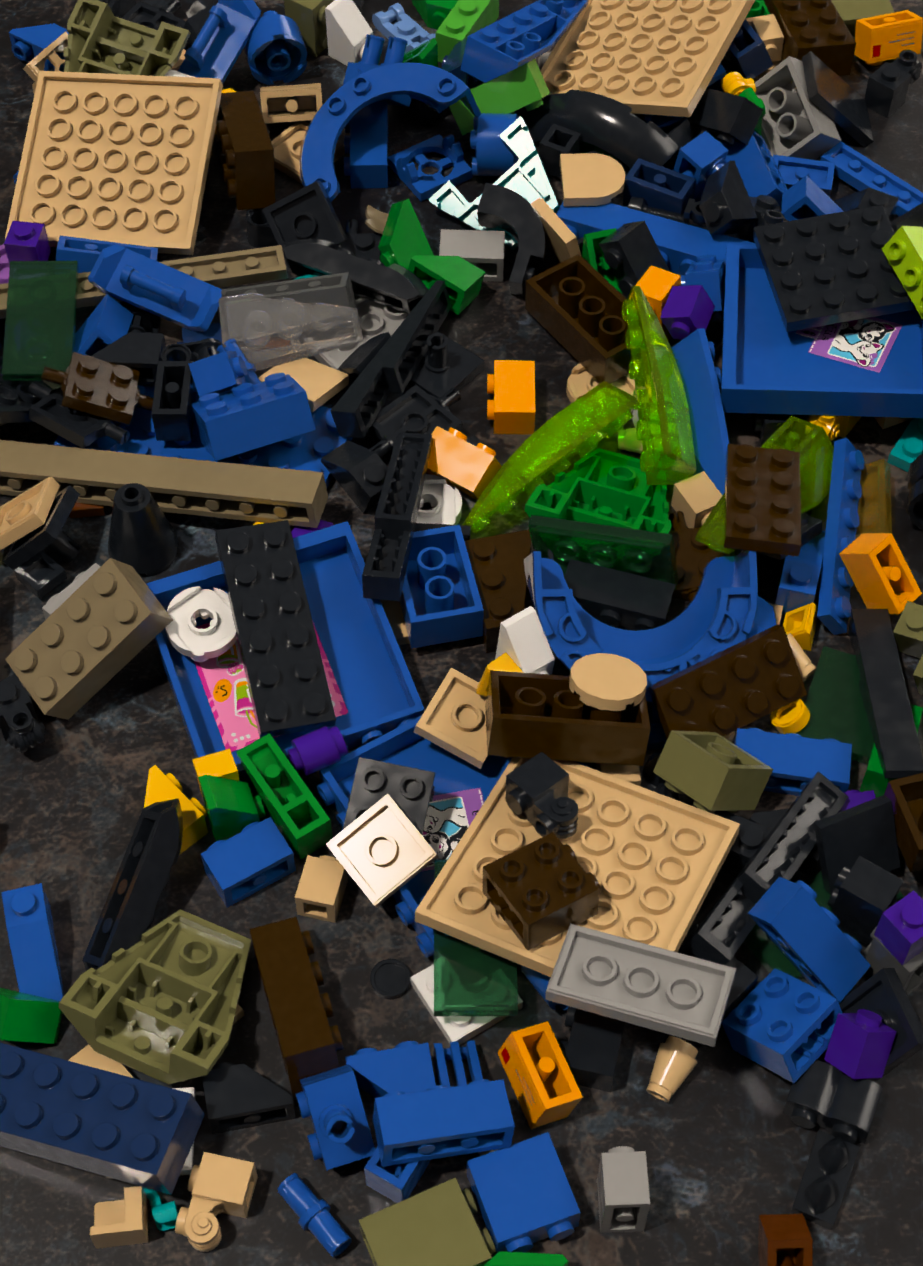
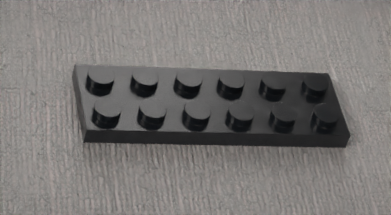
(274, 629)

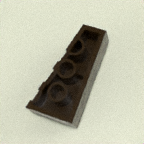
(295, 1002)

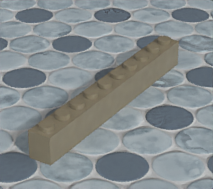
(174, 482)

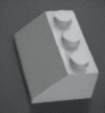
(791, 120)

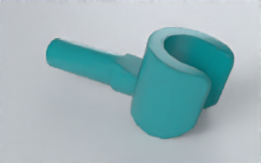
(164, 1214)

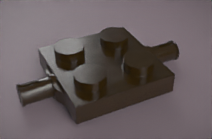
(99, 388)
(690, 557)

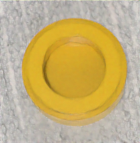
(791, 717)

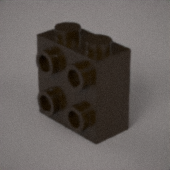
(541, 890)

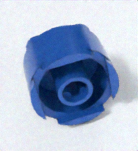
(276, 49)
(491, 153)

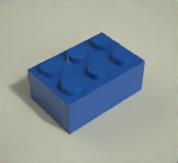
(252, 416)
(440, 589)

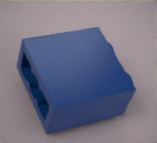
(783, 1024)
(523, 1194)

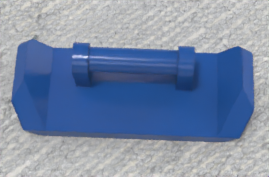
(221, 39)
(155, 287)

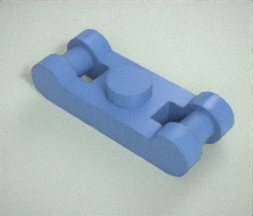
(403, 28)

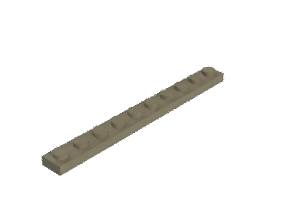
(216, 269)

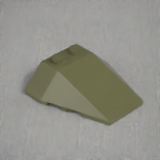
(117, 46)
(164, 999)

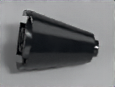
(141, 531)

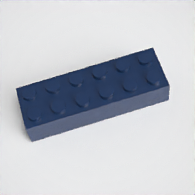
(95, 1119)

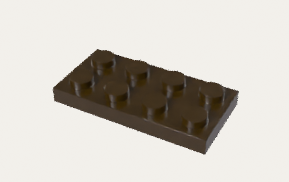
(762, 500)
(731, 686)

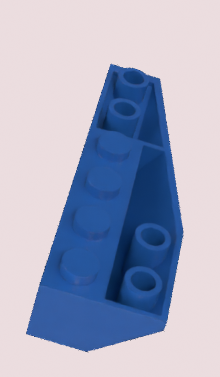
(518, 37)
(707, 419)

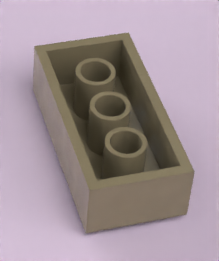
(88, 639)

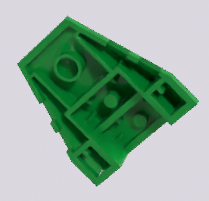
(604, 491)

